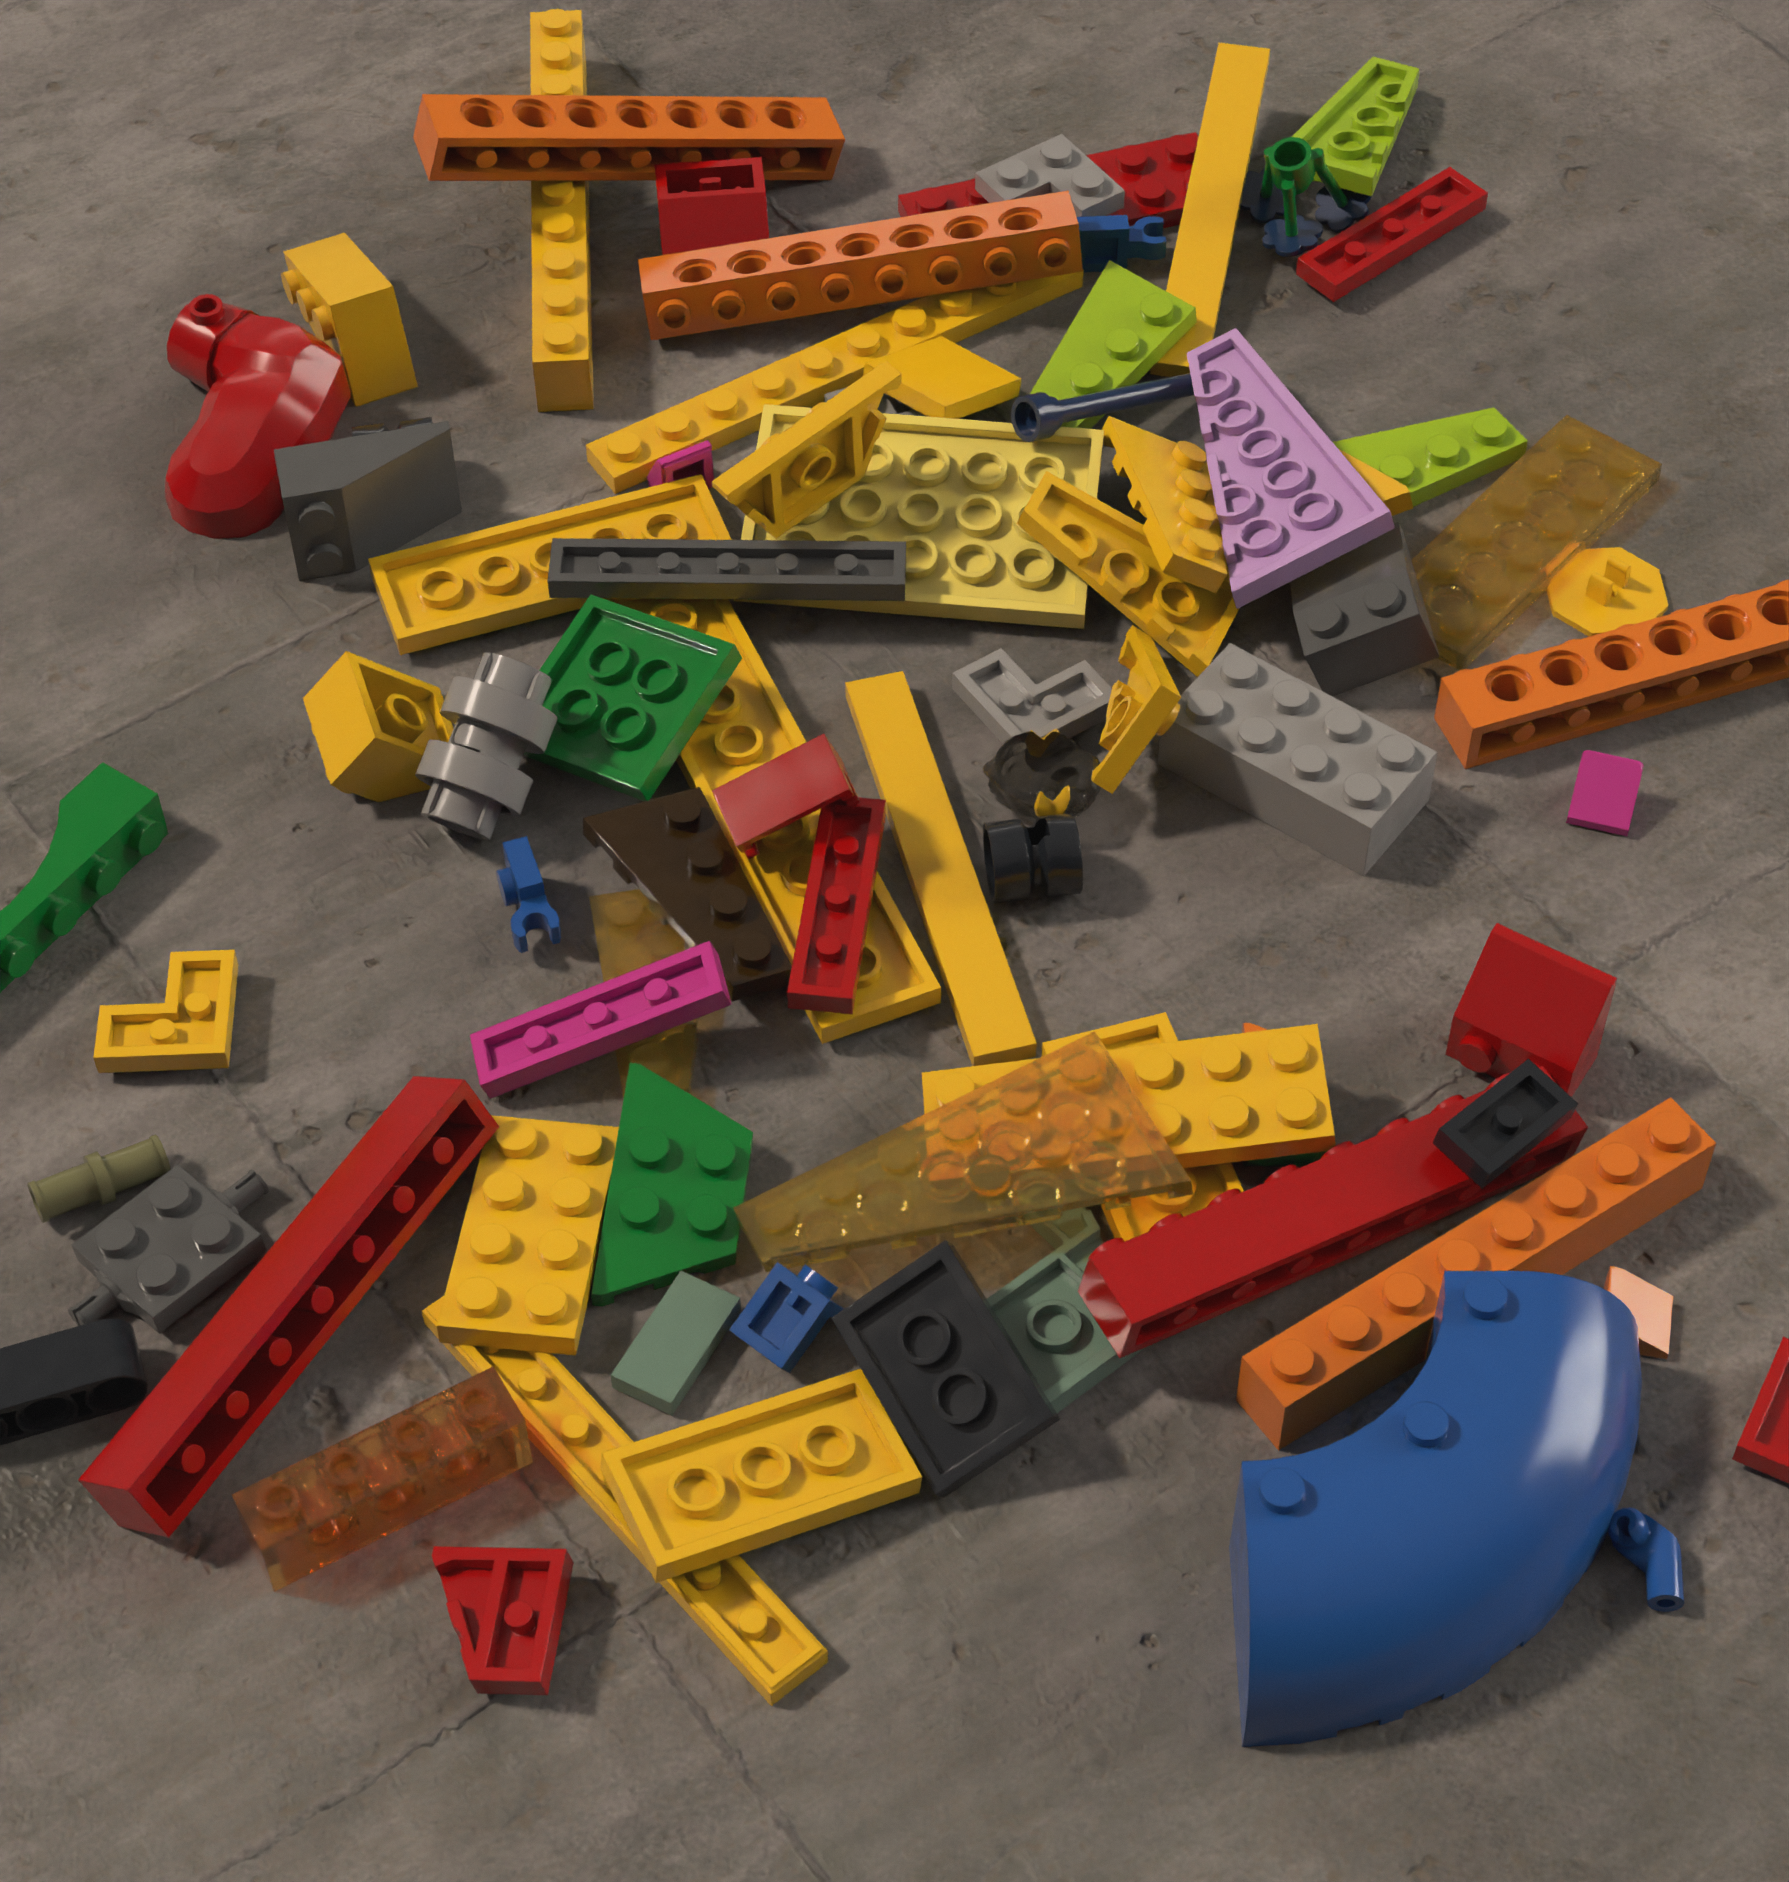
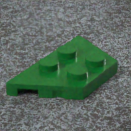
(670, 1189)

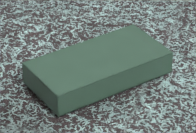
(676, 1343)

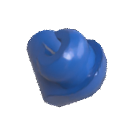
(1652, 1551)

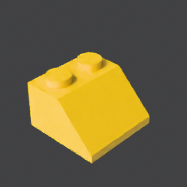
(374, 727)

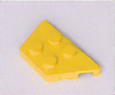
(812, 458)

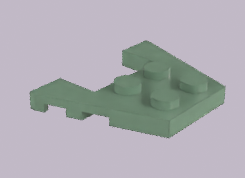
(1050, 1317)

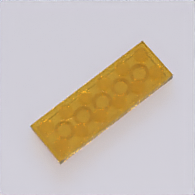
(1525, 534)

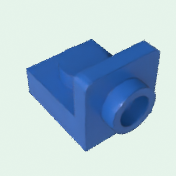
(786, 1314)

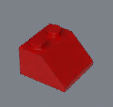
(1533, 1007)

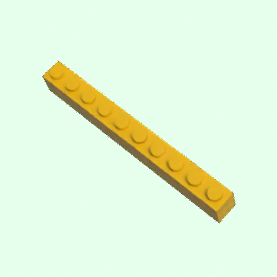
(560, 234)

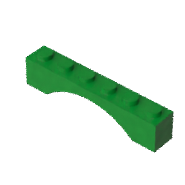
(99, 837)

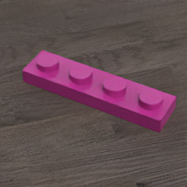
(600, 1019)

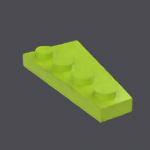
(1362, 123)
(1440, 452)

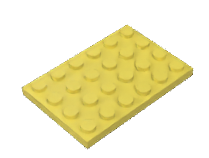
(956, 503)

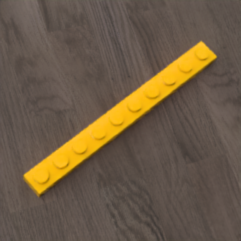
(805, 376)

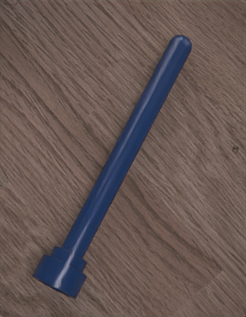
(1040, 415)

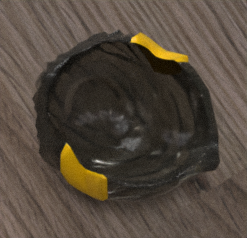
(1042, 775)

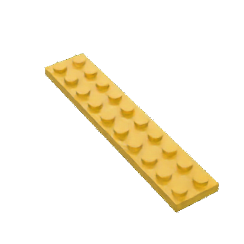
(742, 732)

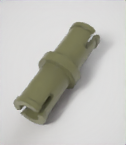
(99, 1178)

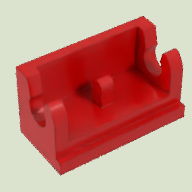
(783, 792)

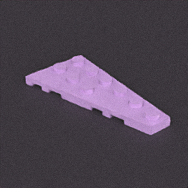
(1274, 474)

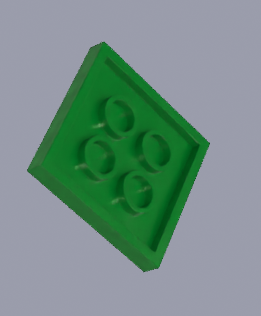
(629, 694)

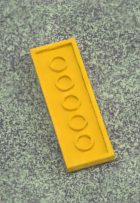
(501, 572)
(1209, 1094)

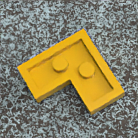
(183, 1032)

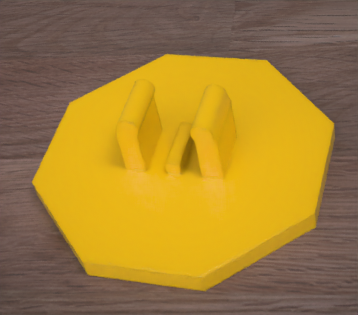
(1607, 591)

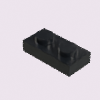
(1505, 1123)

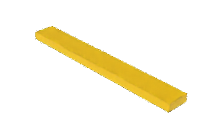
(1215, 194)
(940, 872)
(721, 1598)

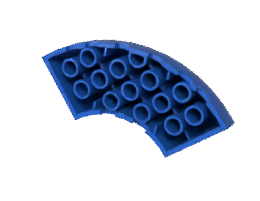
(1443, 1522)

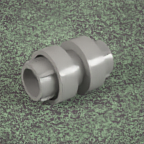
(495, 723)

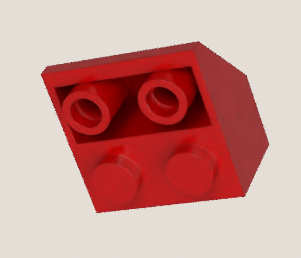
(711, 203)

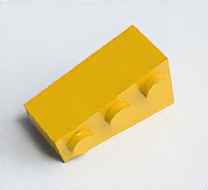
(353, 313)

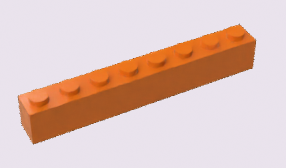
(1541, 1227)

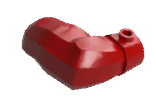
(266, 392)

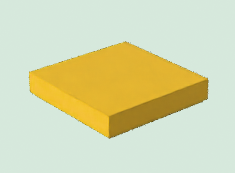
(947, 379)

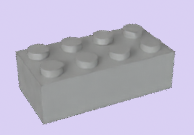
(1298, 759)

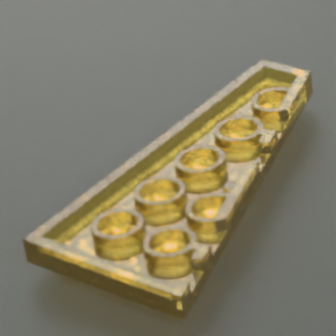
(989, 1161)

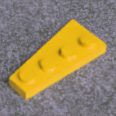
(1177, 499)
(1119, 564)

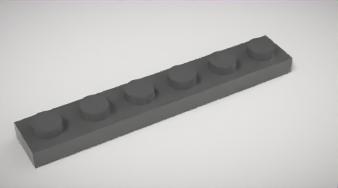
(727, 569)

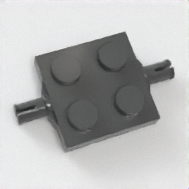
(168, 1248)

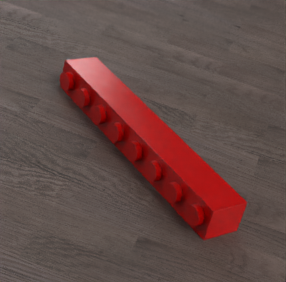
(1293, 1226)
(288, 1307)

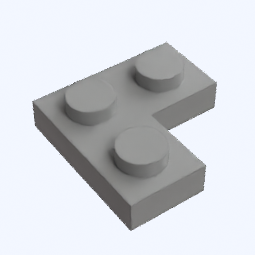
(1052, 168)
(1014, 704)

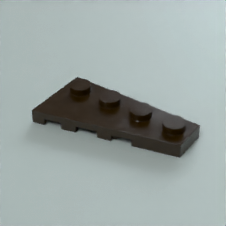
(695, 884)

